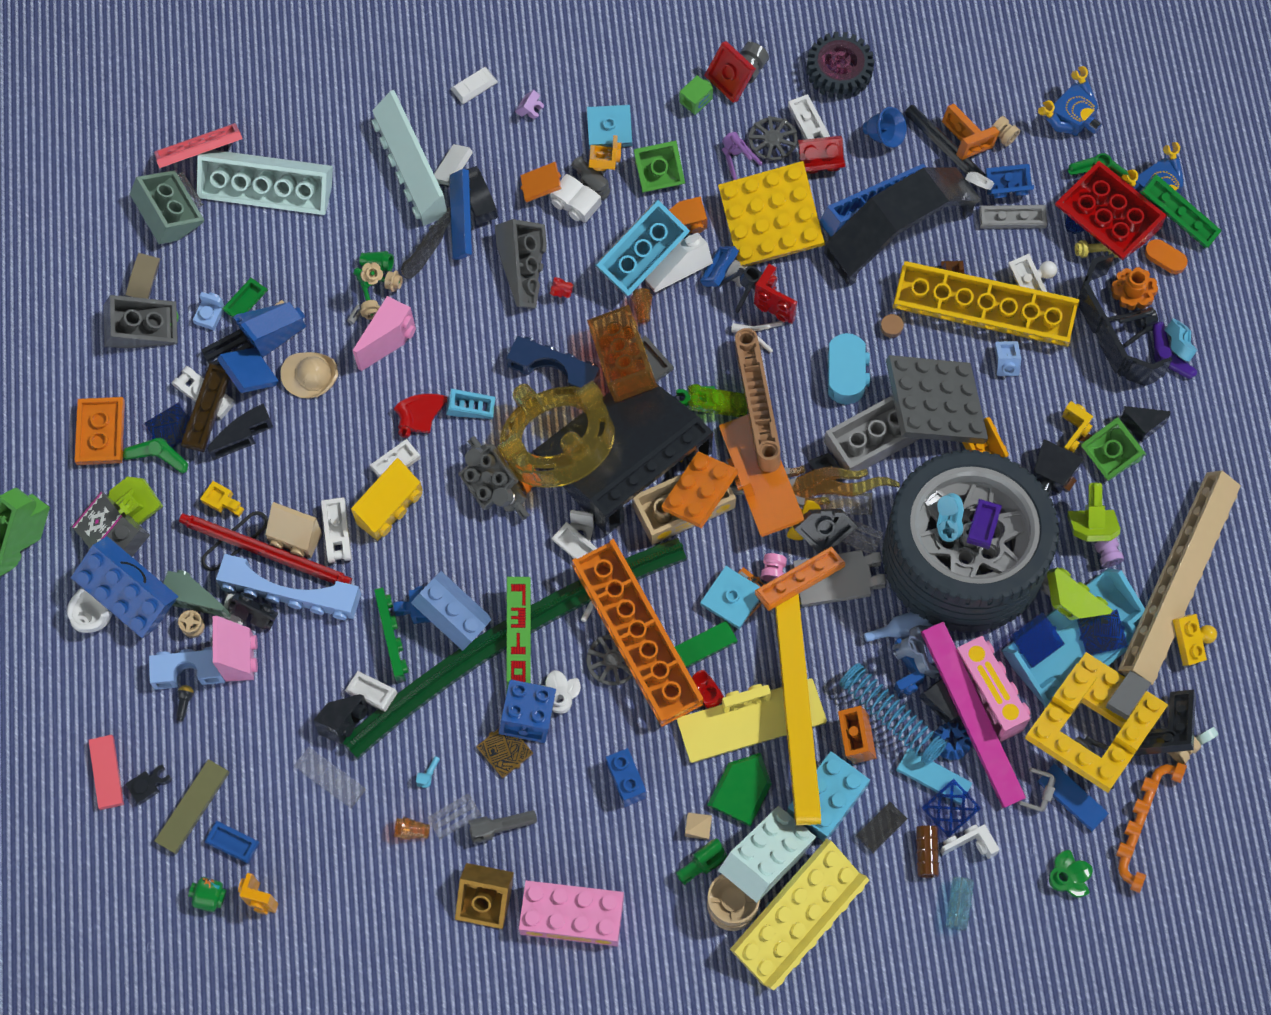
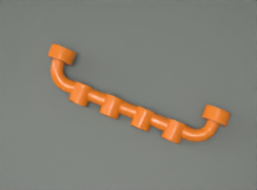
(1134, 828)

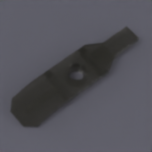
(427, 247)

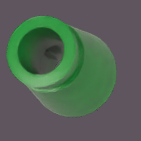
(382, 258)

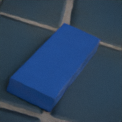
(1075, 799)

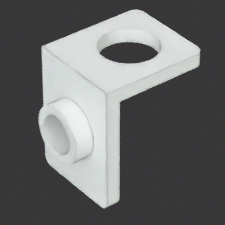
(582, 521)

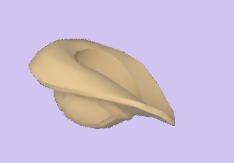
(308, 374)

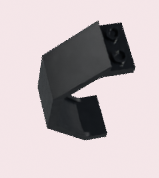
(894, 212)

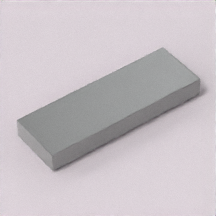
(1012, 216)

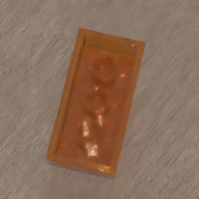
(622, 353)

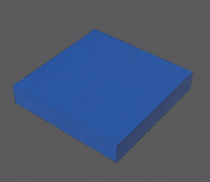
(247, 370)

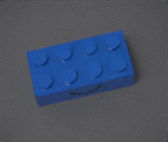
(124, 587)

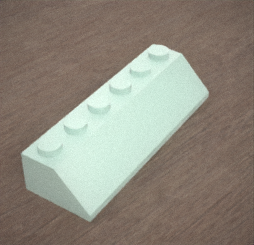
(409, 160)
(264, 181)

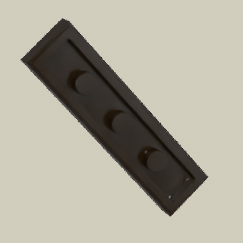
(206, 408)

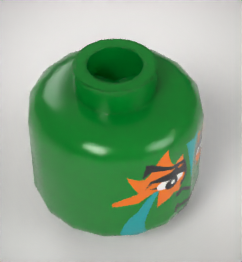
(207, 894)

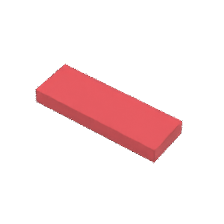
(106, 772)

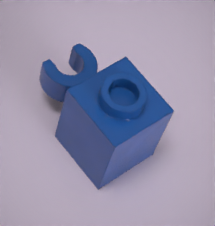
(403, 608)

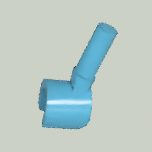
(424, 779)

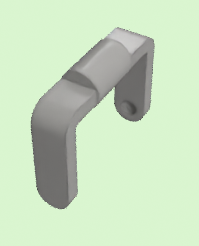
(1048, 792)

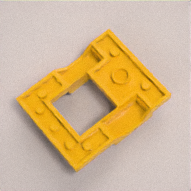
(1094, 685)

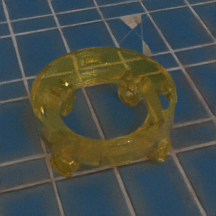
(580, 454)

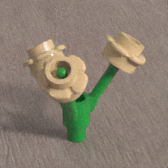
(369, 276)

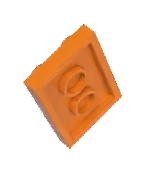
(99, 431)
(699, 489)

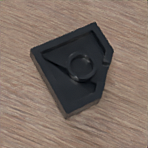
(825, 528)

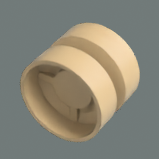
(729, 905)

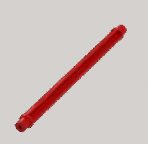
(263, 549)

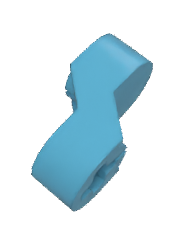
(1181, 340)
(950, 517)

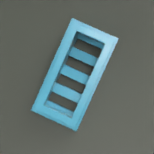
(461, 411)

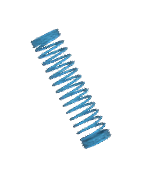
(854, 674)

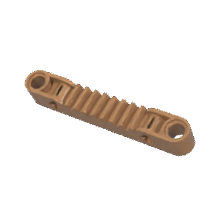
(757, 400)

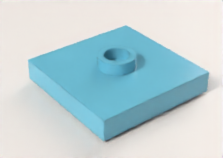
(609, 121)
(731, 597)

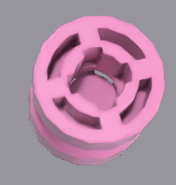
(773, 567)

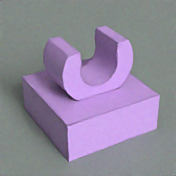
(528, 103)

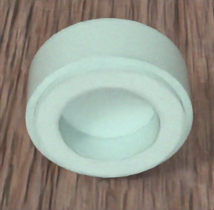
(1207, 736)

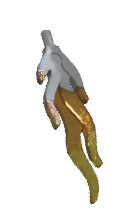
(822, 482)

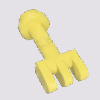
(1083, 248)

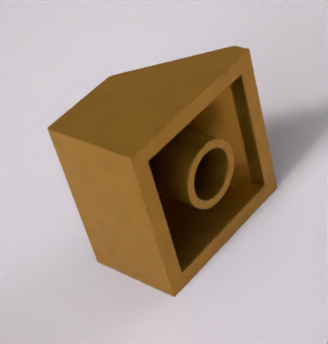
(484, 895)

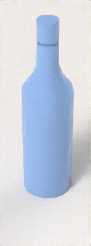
(898, 627)

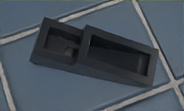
(480, 198)
(240, 432)

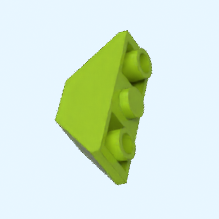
(1073, 597)

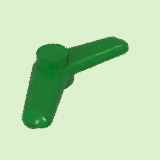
(1085, 165)
(159, 448)

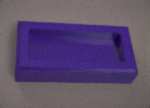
(984, 524)

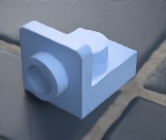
(209, 311)
(1008, 358)

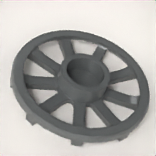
(773, 138)
(611, 659)

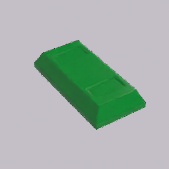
(245, 298)

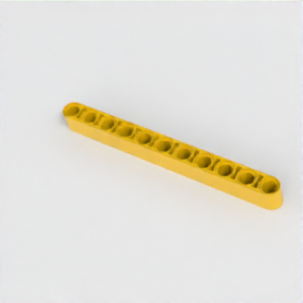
(797, 713)

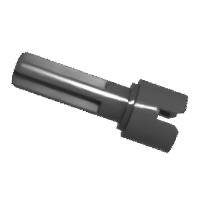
(484, 828)

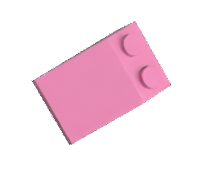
(385, 333)
(234, 650)

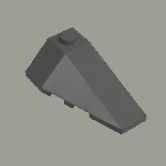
(521, 251)

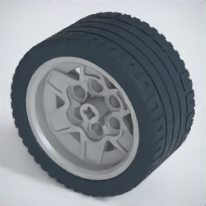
(956, 592)

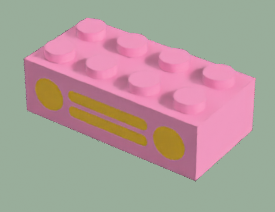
(994, 689)
(571, 913)

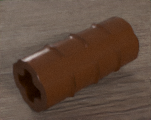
(927, 851)

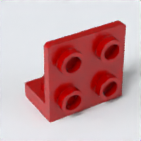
(770, 300)

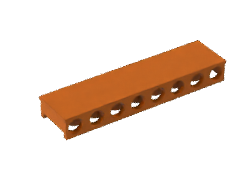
(638, 633)

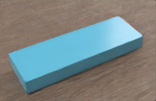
(932, 775)

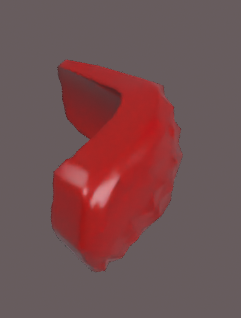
(708, 689)

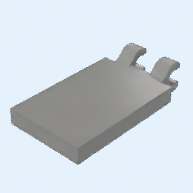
(848, 583)

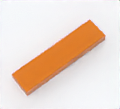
(799, 578)

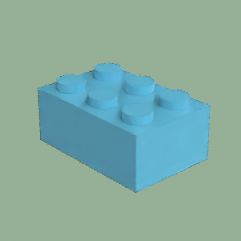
(839, 790)

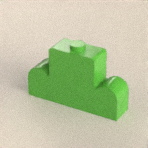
(20, 525)

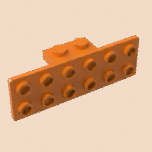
(767, 493)

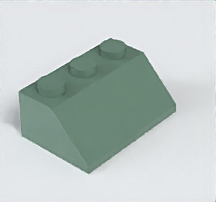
(165, 206)

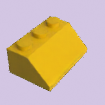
(387, 500)

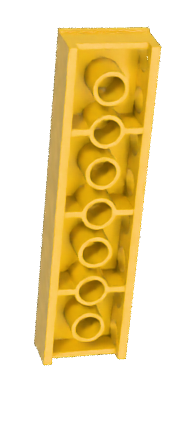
(986, 303)

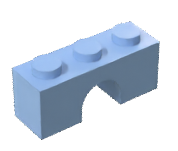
(167, 667)

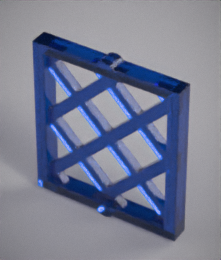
(952, 783)

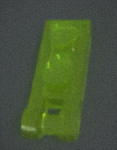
(717, 401)

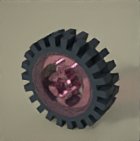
(846, 77)

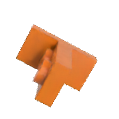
(971, 137)

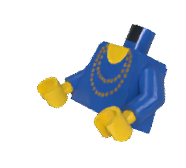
(1074, 108)
(1167, 169)

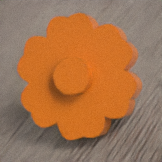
(1134, 288)

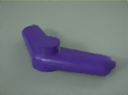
(1163, 351)

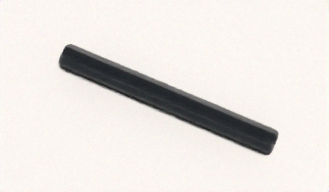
(940, 139)

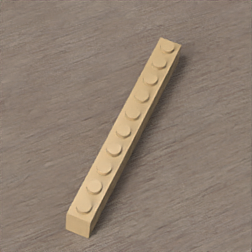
(1180, 575)

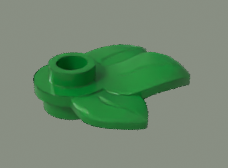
(1073, 873)

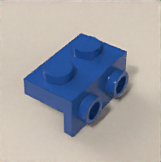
(1009, 179)

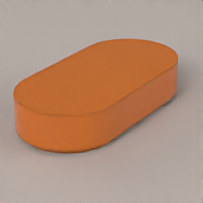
(1166, 256)

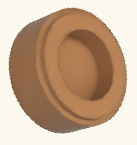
(892, 325)

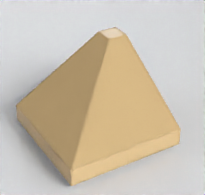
(698, 826)

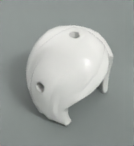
(85, 606)

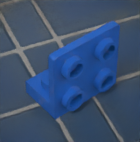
(527, 711)

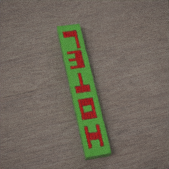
(518, 630)

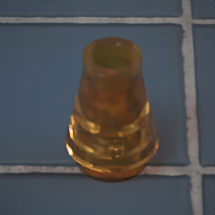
(642, 304)
(410, 829)

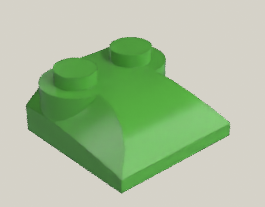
(659, 166)
(1113, 449)

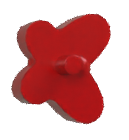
(561, 288)

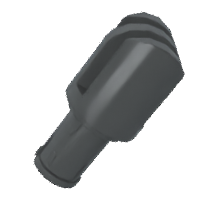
(591, 178)

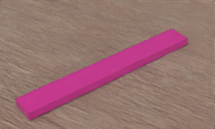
(973, 715)

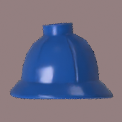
(886, 127)

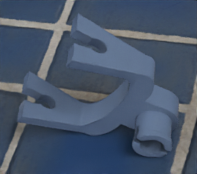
(914, 648)

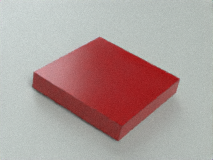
(729, 72)

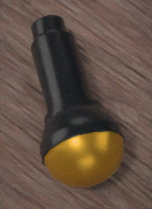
(184, 694)

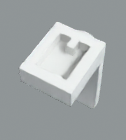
(984, 843)

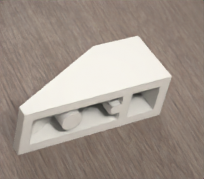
(685, 259)

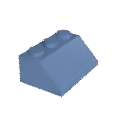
(451, 610)

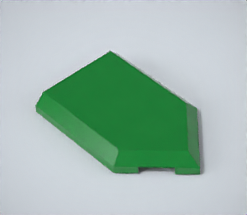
(742, 789)

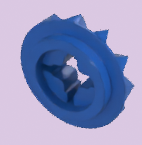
(961, 747)

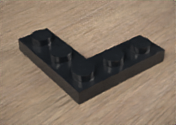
(1180, 730)

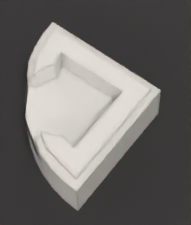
(979, 180)

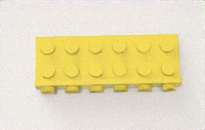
(799, 915)

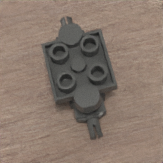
(492, 479)

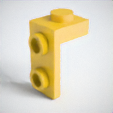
(1080, 418)

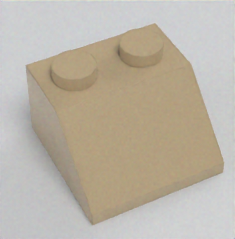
(292, 530)

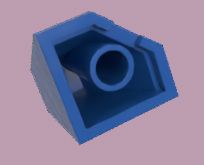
(270, 326)

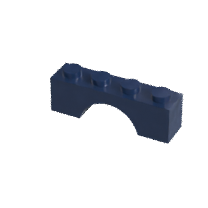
(528, 356)

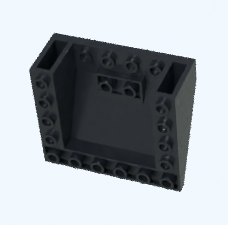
(649, 439)

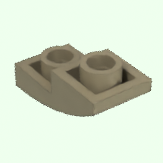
(143, 276)

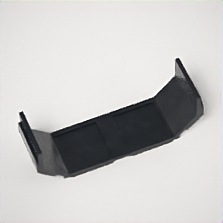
(1122, 364)

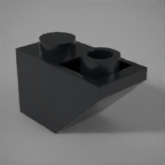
(340, 717)

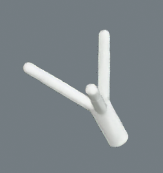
(736, 327)

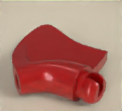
(418, 413)

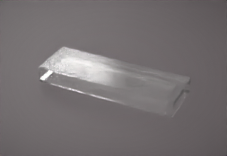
(329, 777)

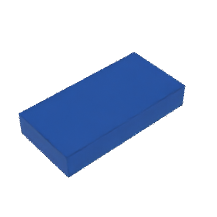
(721, 262)
(232, 842)

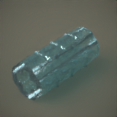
(959, 903)

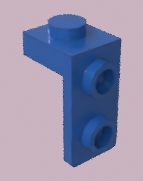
(909, 683)

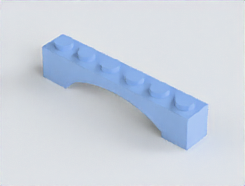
(337, 600)

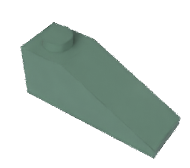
(193, 595)

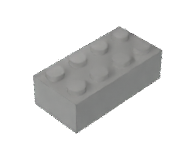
(867, 437)

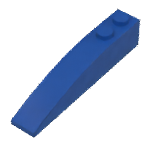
(840, 212)

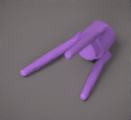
(735, 145)

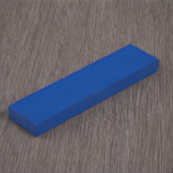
(460, 214)

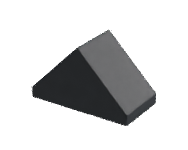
(1143, 421)

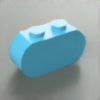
(847, 368)

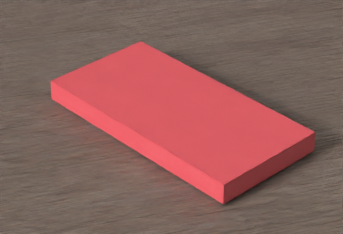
(197, 145)

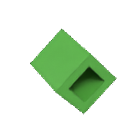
(696, 94)

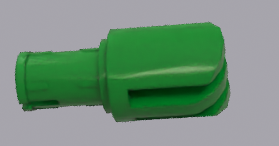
(703, 861)

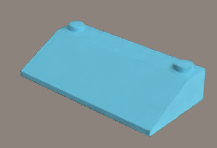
(1051, 672)

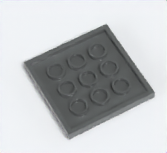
(936, 399)

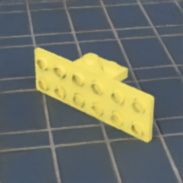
(741, 721)

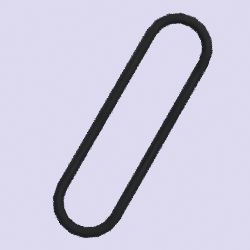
(234, 529)

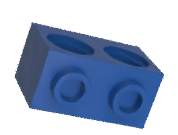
(626, 777)

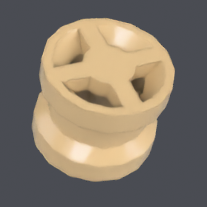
(189, 619)

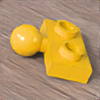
(1191, 638)

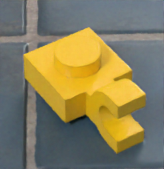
(219, 497)

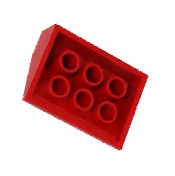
(1112, 211)

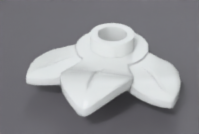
(564, 690)

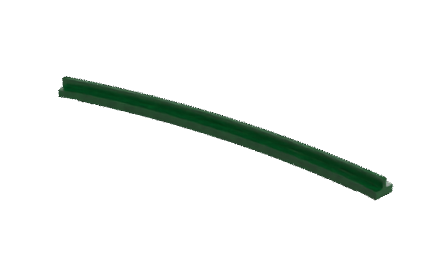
(491, 644)

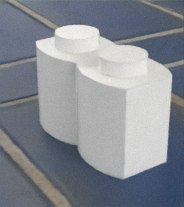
(576, 199)

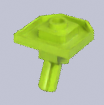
(135, 499)
(1094, 522)

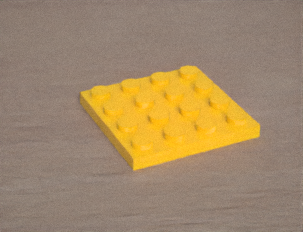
(771, 214)

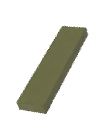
(192, 806)

